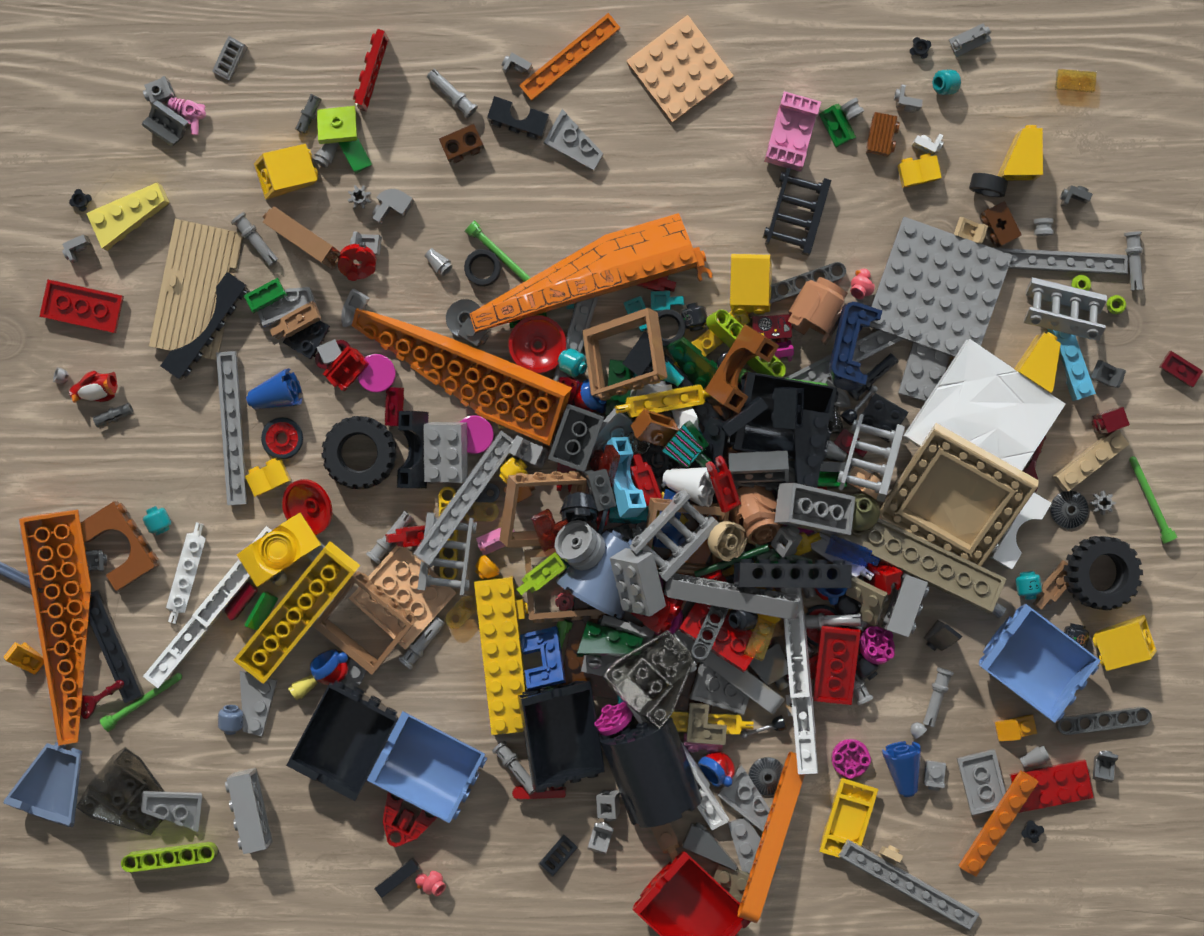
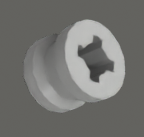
(852, 109)
(1043, 227)

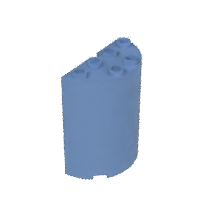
(1038, 662)
(427, 767)

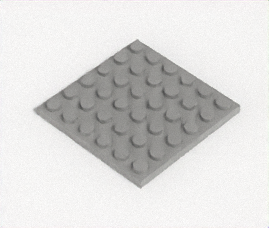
(938, 288)

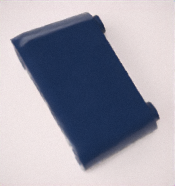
(843, 371)

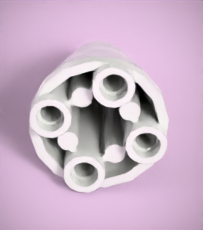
(694, 481)

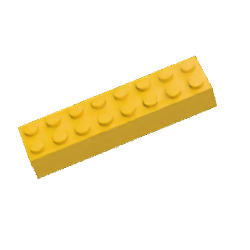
(296, 612)
(501, 652)

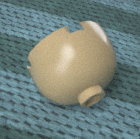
(727, 540)

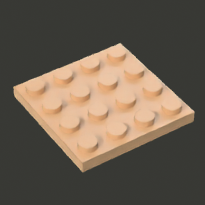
(679, 68)
(399, 579)

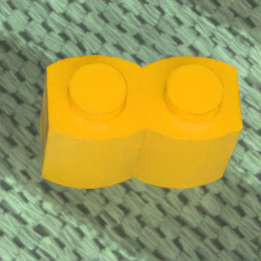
(919, 171)
(268, 477)

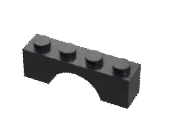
(412, 471)

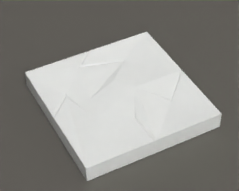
(988, 407)

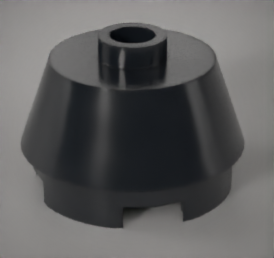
(579, 507)

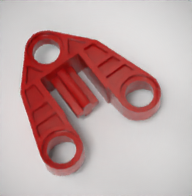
(391, 810)

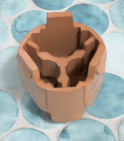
(818, 308)
(756, 514)

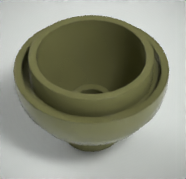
(866, 518)

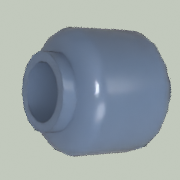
(230, 719)

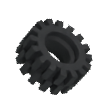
(668, 461)

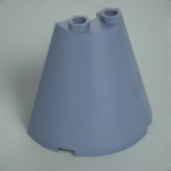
(598, 583)
(50, 785)

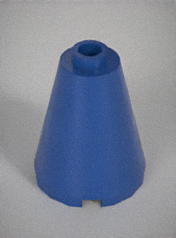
(276, 392)
(904, 766)

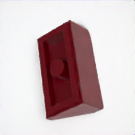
(240, 601)

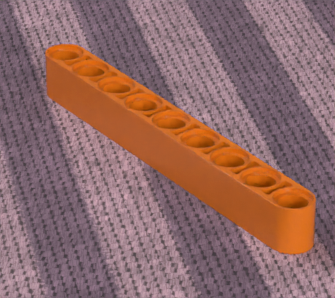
(771, 841)

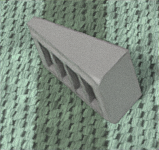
(235, 61)

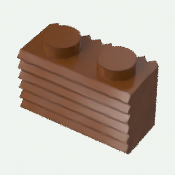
(882, 133)

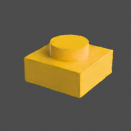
(521, 608)

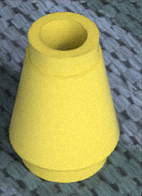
(302, 687)

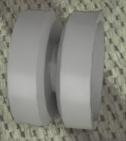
(580, 545)

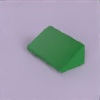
(837, 125)
(355, 155)
(829, 479)
(261, 610)

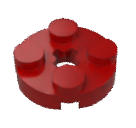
(356, 271)

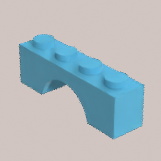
(1077, 375)
(628, 498)

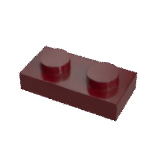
(1181, 369)
(393, 404)

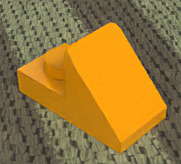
(24, 657)
(1015, 728)

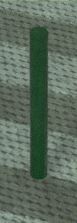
(724, 564)

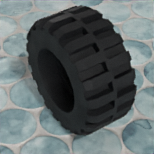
(333, 452)
(1126, 578)

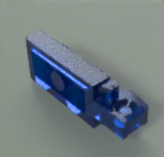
(850, 552)

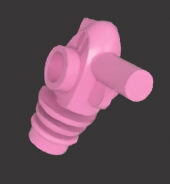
(189, 110)

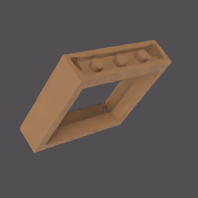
(301, 237)
(614, 327)
(660, 504)
(529, 538)
(557, 615)
(347, 644)

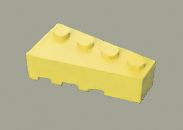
(124, 215)

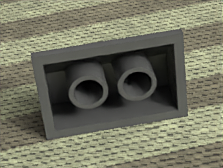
(576, 437)

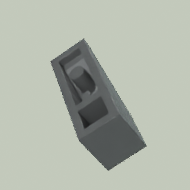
(702, 842)

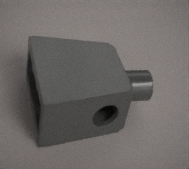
(773, 667)

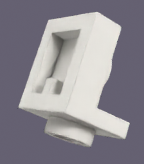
(924, 144)

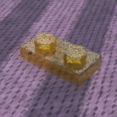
(1075, 80)
(760, 639)

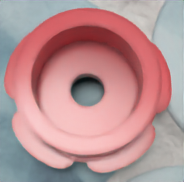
(559, 601)

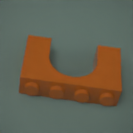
(725, 380)
(140, 558)

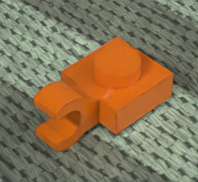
(701, 258)

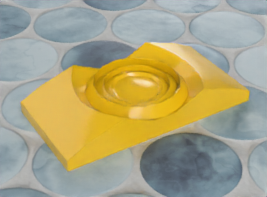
(278, 549)
(848, 816)

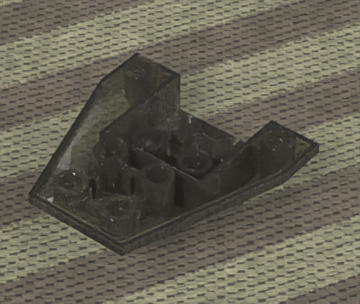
(652, 677)
(118, 792)

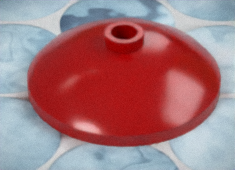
(534, 330)
(301, 497)

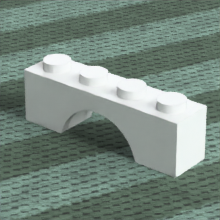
(1006, 550)

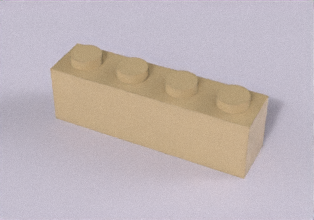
(1090, 460)

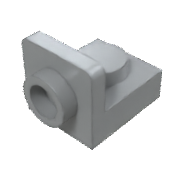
(519, 64)
(78, 244)
(934, 775)

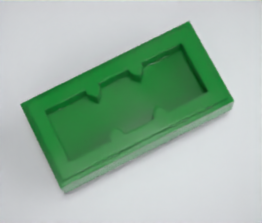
(265, 295)

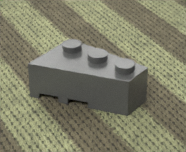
(759, 469)

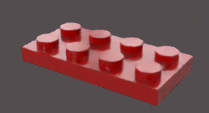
(369, 76)
(81, 306)
(728, 644)
(836, 665)
(1058, 785)

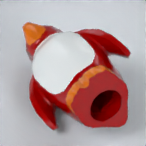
(95, 387)

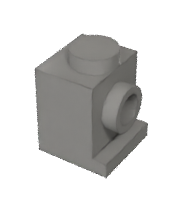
(165, 90)
(789, 537)
(605, 798)

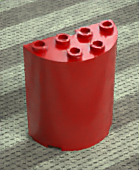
(688, 902)

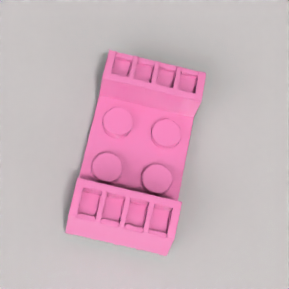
(792, 131)

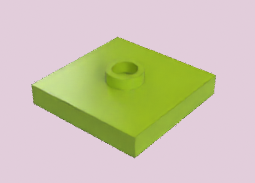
(337, 124)

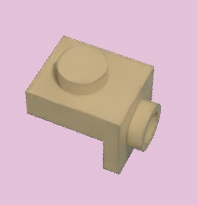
(970, 230)
(890, 854)

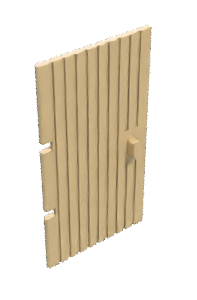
(187, 296)

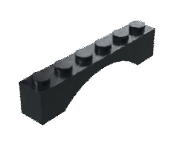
(181, 359)

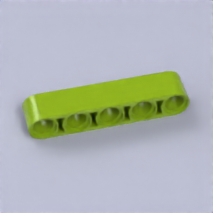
(723, 331)
(160, 857)

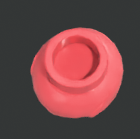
(861, 284)
(432, 884)

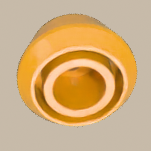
(486, 567)

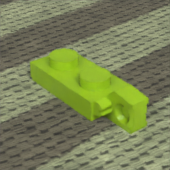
(542, 574)

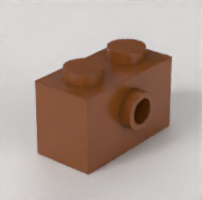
(654, 428)

